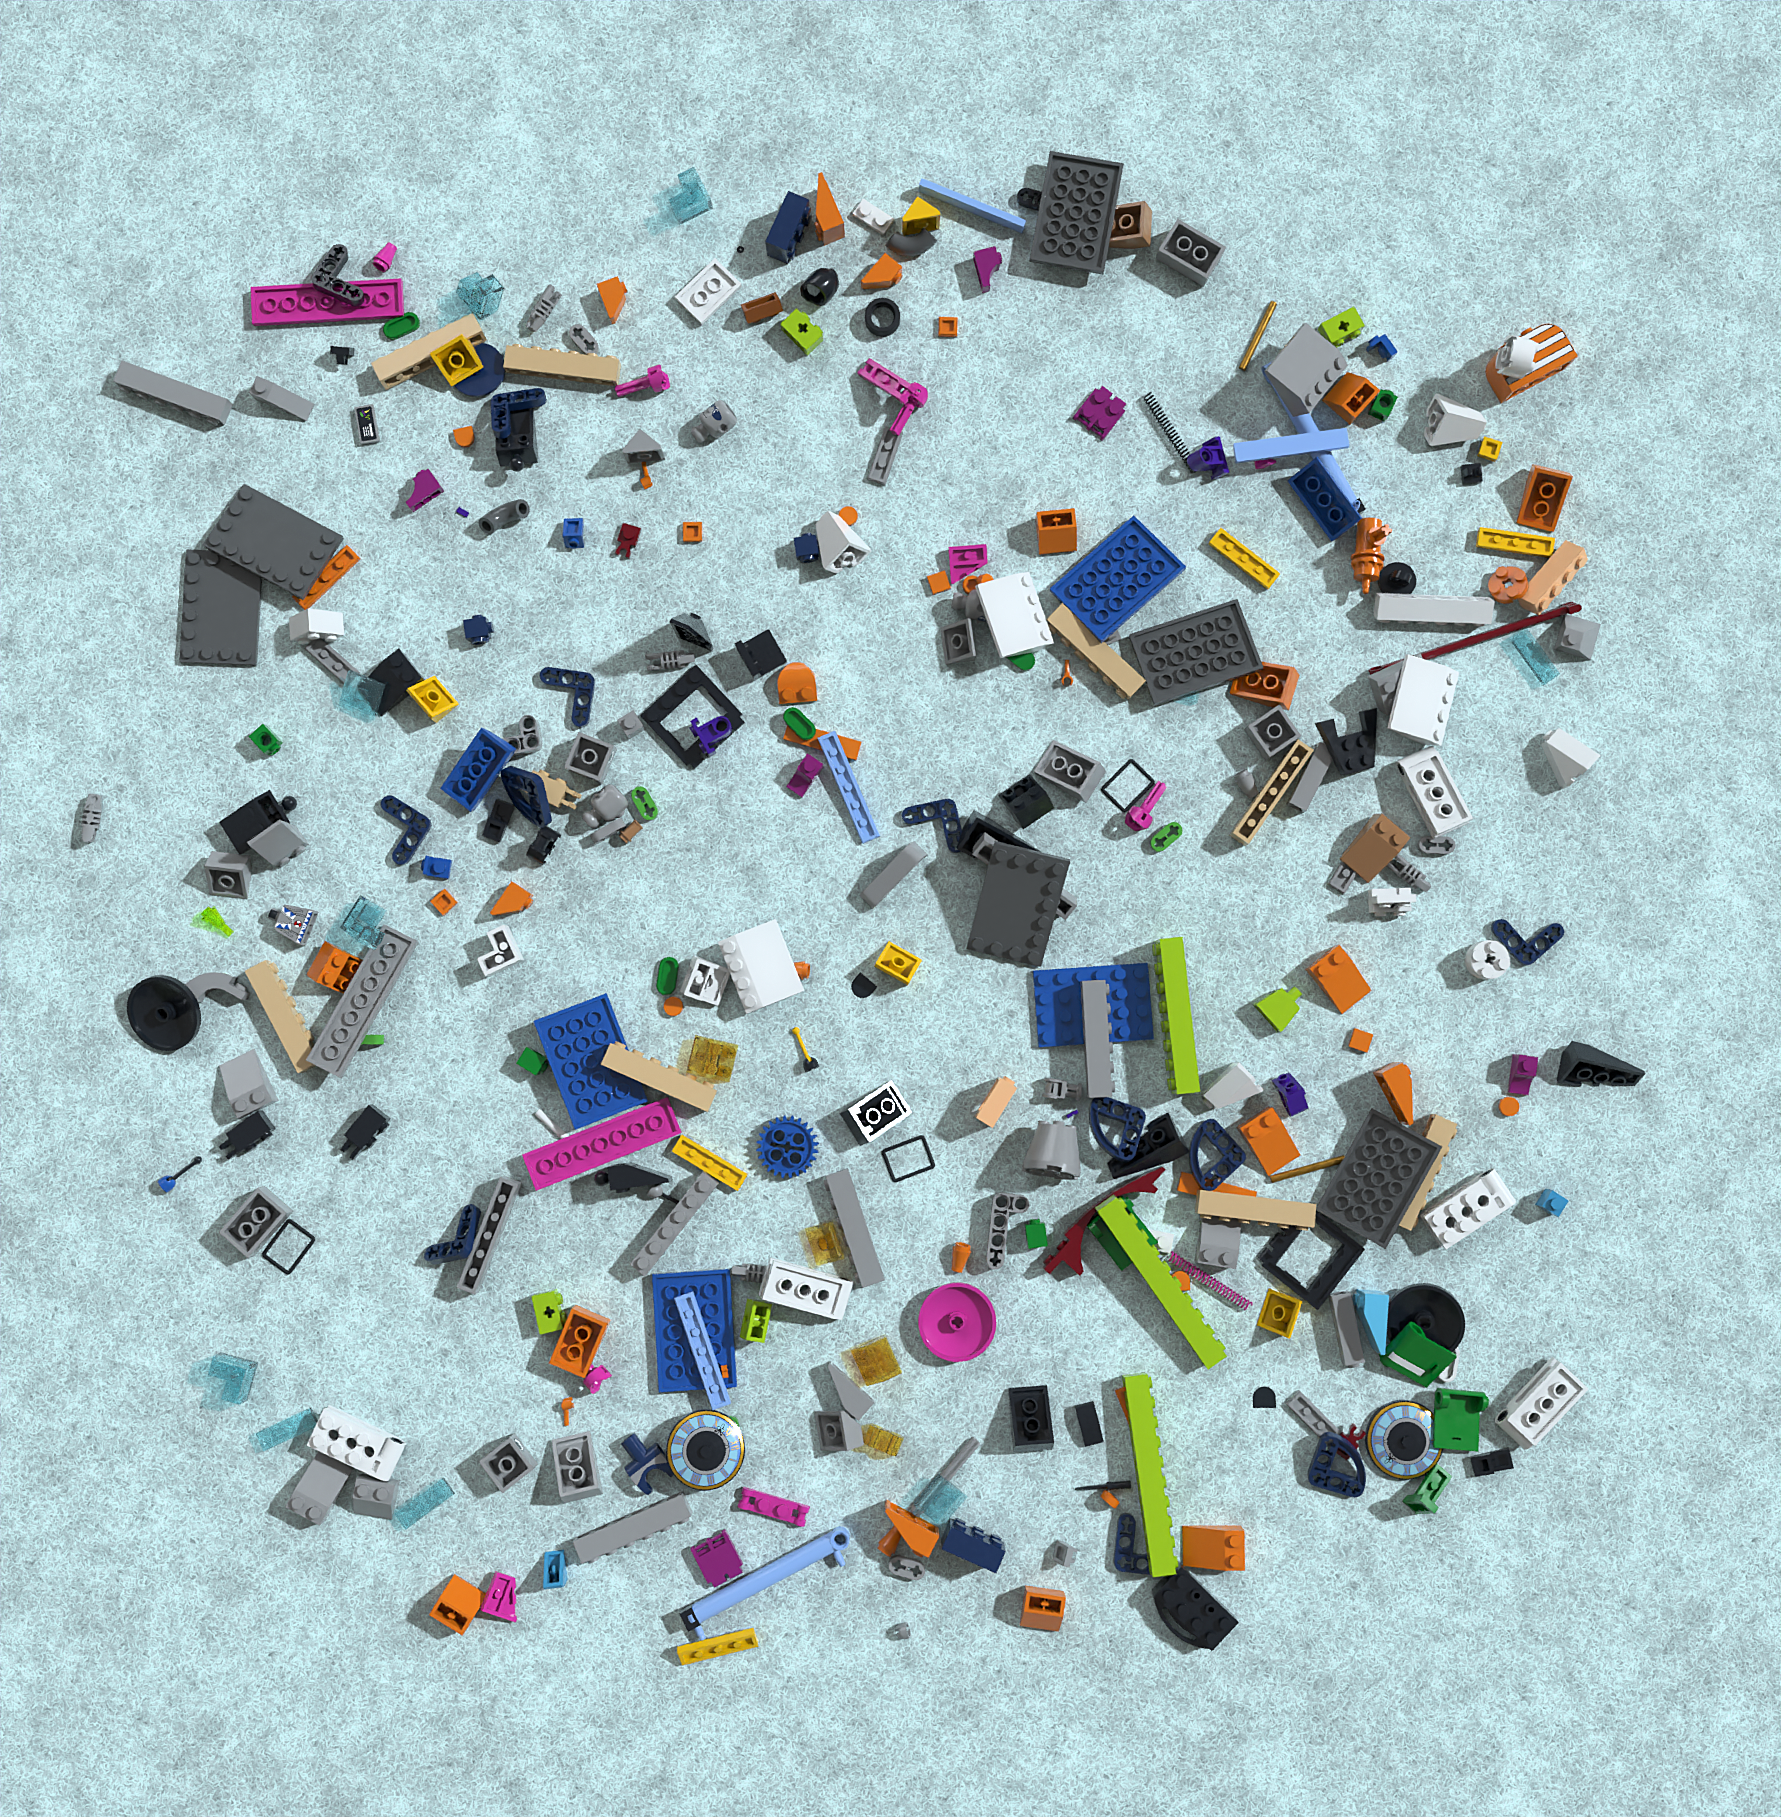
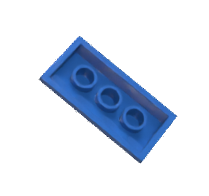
(1324, 499)
(478, 769)

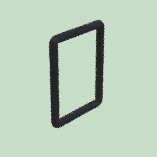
(1117, 774)
(902, 1144)
(276, 1237)

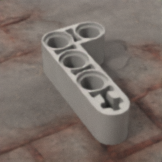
(526, 736)
(893, 874)
(1001, 1230)

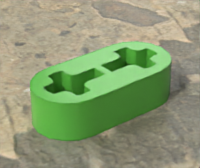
(648, 801)
(1169, 840)
(373, 1039)

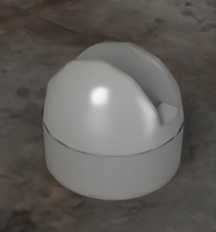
(903, 1633)

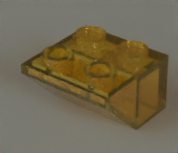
(712, 1058)
(876, 1360)

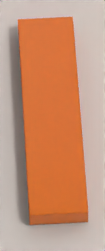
(334, 571)
(850, 746)
(1189, 1185)

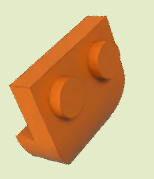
(796, 684)

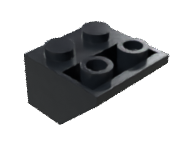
(1026, 801)

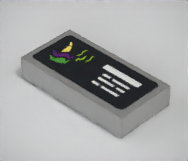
(367, 424)

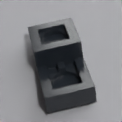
(498, 820)
(1089, 1423)
(1491, 1461)

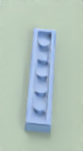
(972, 205)
(1291, 445)
(848, 787)
(702, 1350)

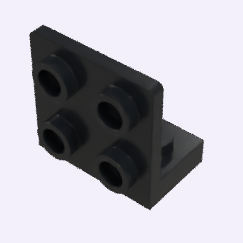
(761, 654)

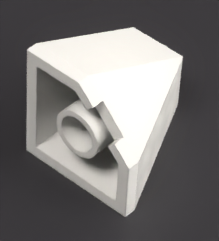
(1452, 422)
(839, 543)
(1567, 756)
(1230, 1087)

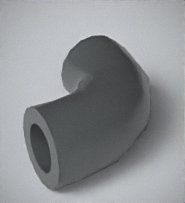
(911, 245)
(503, 515)

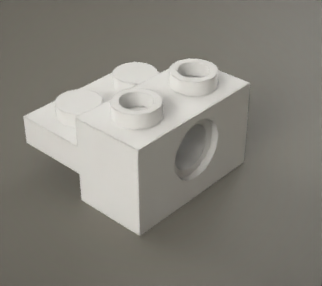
(1381, 900)
(697, 978)

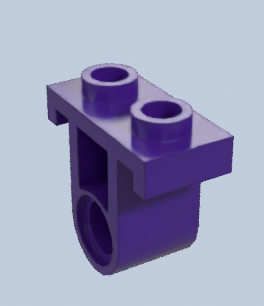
(1209, 458)
(709, 734)
(1291, 1094)

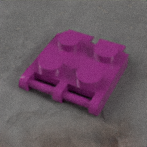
(1101, 411)
(718, 1559)

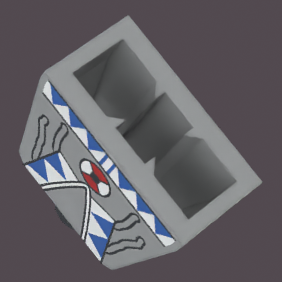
(294, 922)

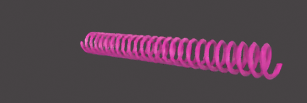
(1210, 1283)

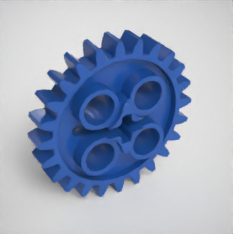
(785, 1164)

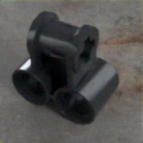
(543, 844)

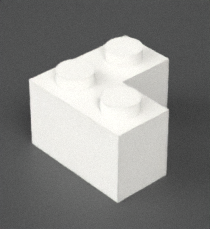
(316, 624)
(505, 952)

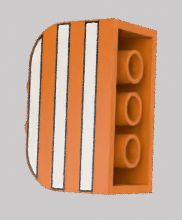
(1552, 356)

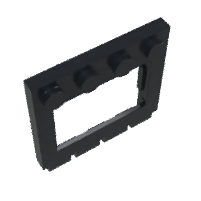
(673, 698)
(1331, 1273)

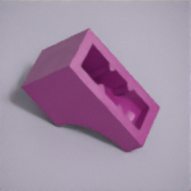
(986, 263)
(425, 490)
(805, 775)
(1522, 1073)

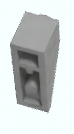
(281, 398)
(853, 1398)

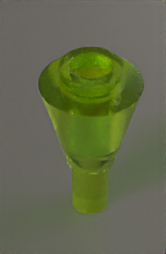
(212, 917)

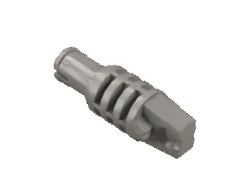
(749, 1272)

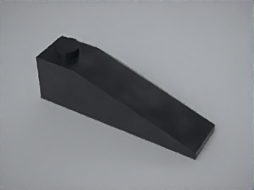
(691, 630)
(975, 828)
(1588, 1064)
(1156, 1147)

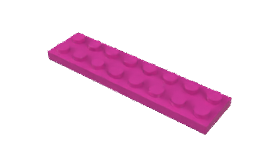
(306, 305)
(601, 1143)

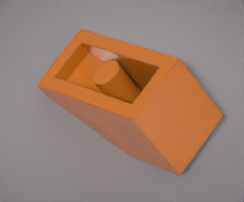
(882, 274)
(613, 296)
(512, 900)

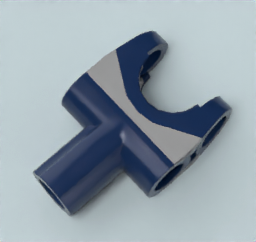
(643, 1461)

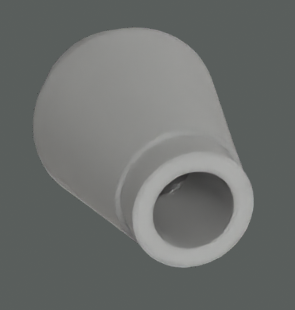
(1246, 783)

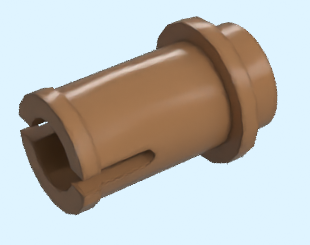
(628, 833)

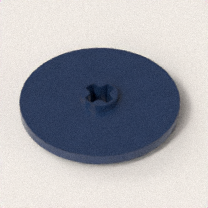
(490, 375)

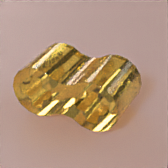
(883, 1439)

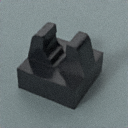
(342, 354)
(1471, 473)

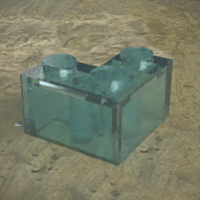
(694, 198)
(480, 294)
(363, 921)
(237, 1372)

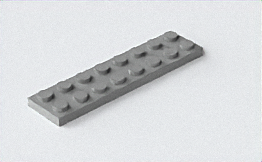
(362, 1002)

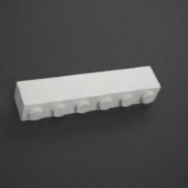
(1433, 609)

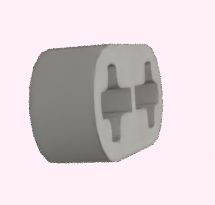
(587, 337)
(608, 830)
(1436, 850)
(905, 1572)

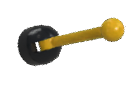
(809, 1062)

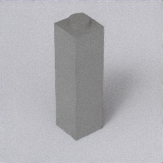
(1310, 778)
(1346, 1329)

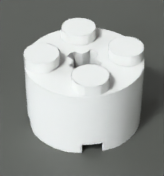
(1516, 357)
(1478, 953)

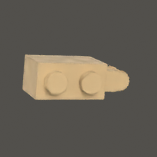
(557, 790)

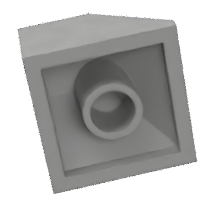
(1577, 636)
(838, 1431)

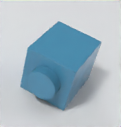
(1552, 1202)

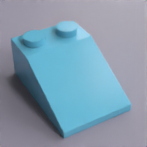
(1373, 1314)

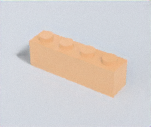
(1553, 577)

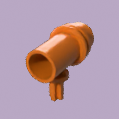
(1367, 559)

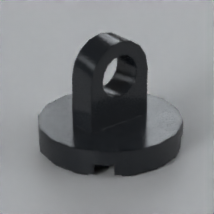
(1397, 579)

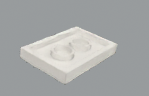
(708, 291)

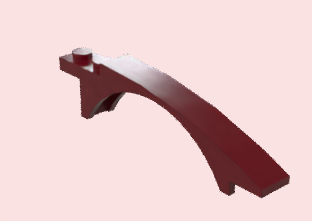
(1070, 1250)

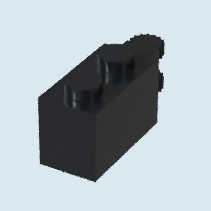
(365, 1130)
(248, 1133)

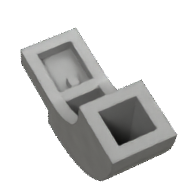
(211, 981)

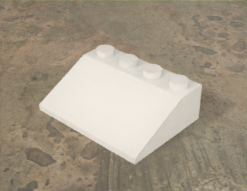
(1014, 615)
(1423, 700)
(761, 966)

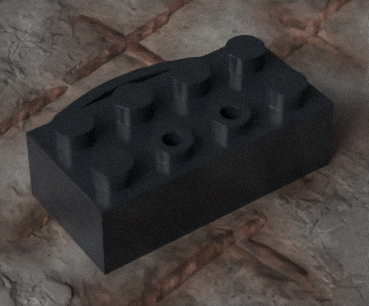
(1193, 1609)

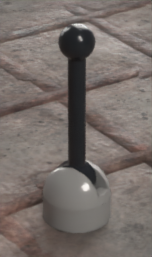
(656, 1191)

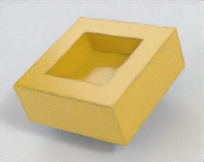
(1489, 449)

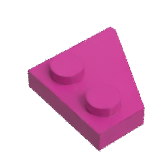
(966, 560)
(500, 1597)

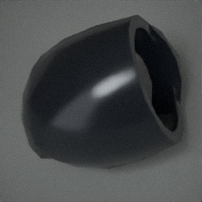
(826, 281)

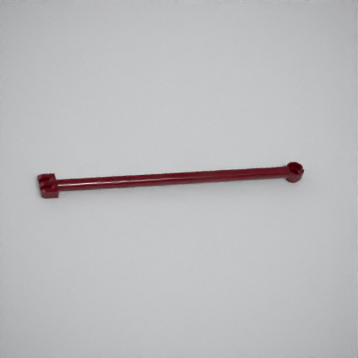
(1566, 608)

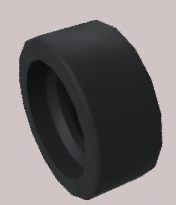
(882, 331)

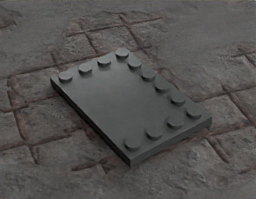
(1076, 212)
(273, 541)
(219, 611)
(1195, 652)
(1018, 903)
(1378, 1178)

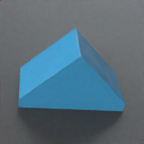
(554, 1570)

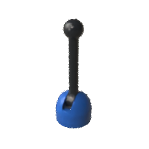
(168, 1182)

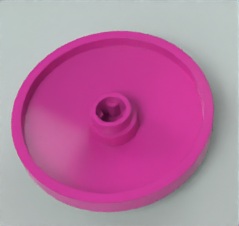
(957, 1322)

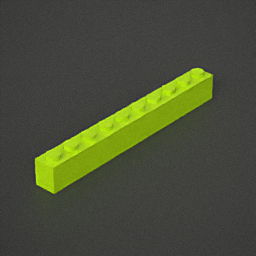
(1160, 1281)
(1149, 1475)

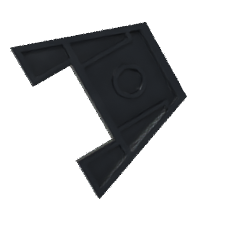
(1355, 750)

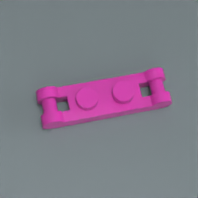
(886, 381)
(773, 1506)

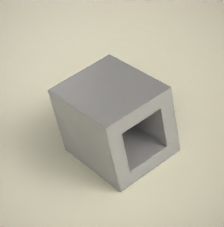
(631, 724)

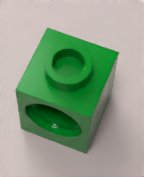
(1379, 411)
(261, 734)
(533, 1061)
(1035, 1234)

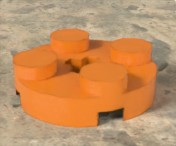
(1508, 574)

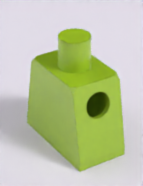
(1279, 1007)

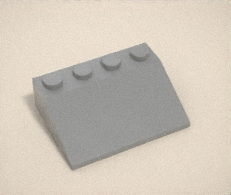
(1305, 370)

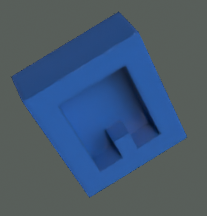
(1385, 347)
(573, 533)
(436, 867)

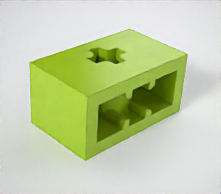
(1348, 320)
(805, 341)
(755, 1320)
(546, 1322)

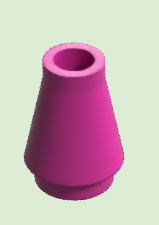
(384, 257)

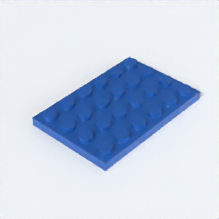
(1117, 578)
(1060, 1004)
(575, 1047)
(674, 1354)

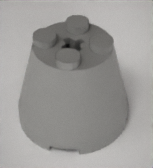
(1053, 1152)

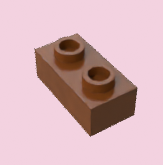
(762, 308)

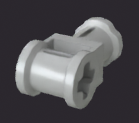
(1060, 1089)

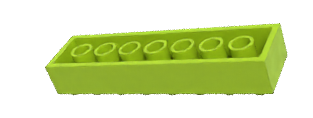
(1176, 1015)

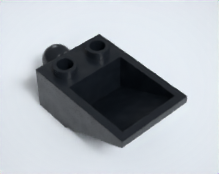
(521, 444)
(253, 819)
(629, 1175)

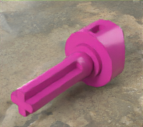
(654, 379)
(917, 399)
(1141, 815)
(595, 1377)

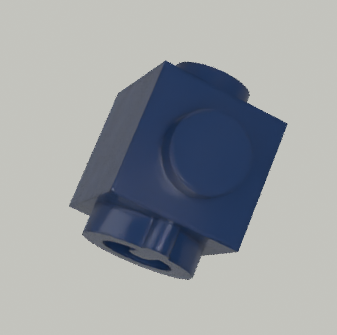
(807, 548)
(478, 629)

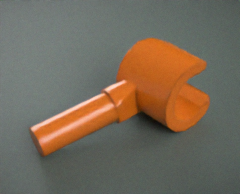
(646, 481)
(1067, 673)
(567, 1404)

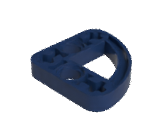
(538, 810)
(1126, 1117)
(1226, 1159)
(1324, 1468)

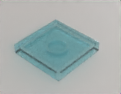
(361, 695)
(940, 1500)

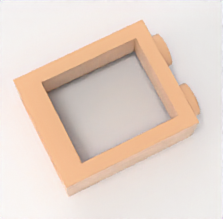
(996, 1101)

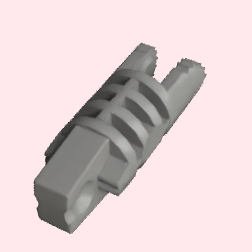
(543, 308)
(670, 660)
(91, 817)
(1410, 874)

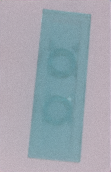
(1534, 656)
(287, 1429)
(424, 1503)

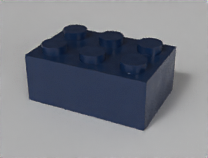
(788, 227)
(973, 1545)

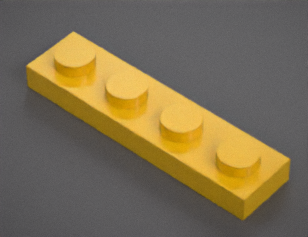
(1515, 542)
(1244, 558)
(709, 1162)
(717, 1646)

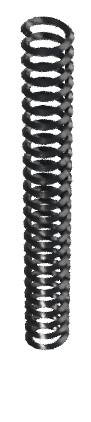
(1166, 427)

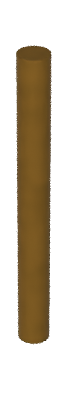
(1259, 332)
(1306, 1169)

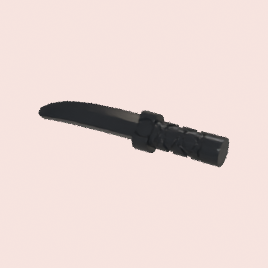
(1109, 1486)

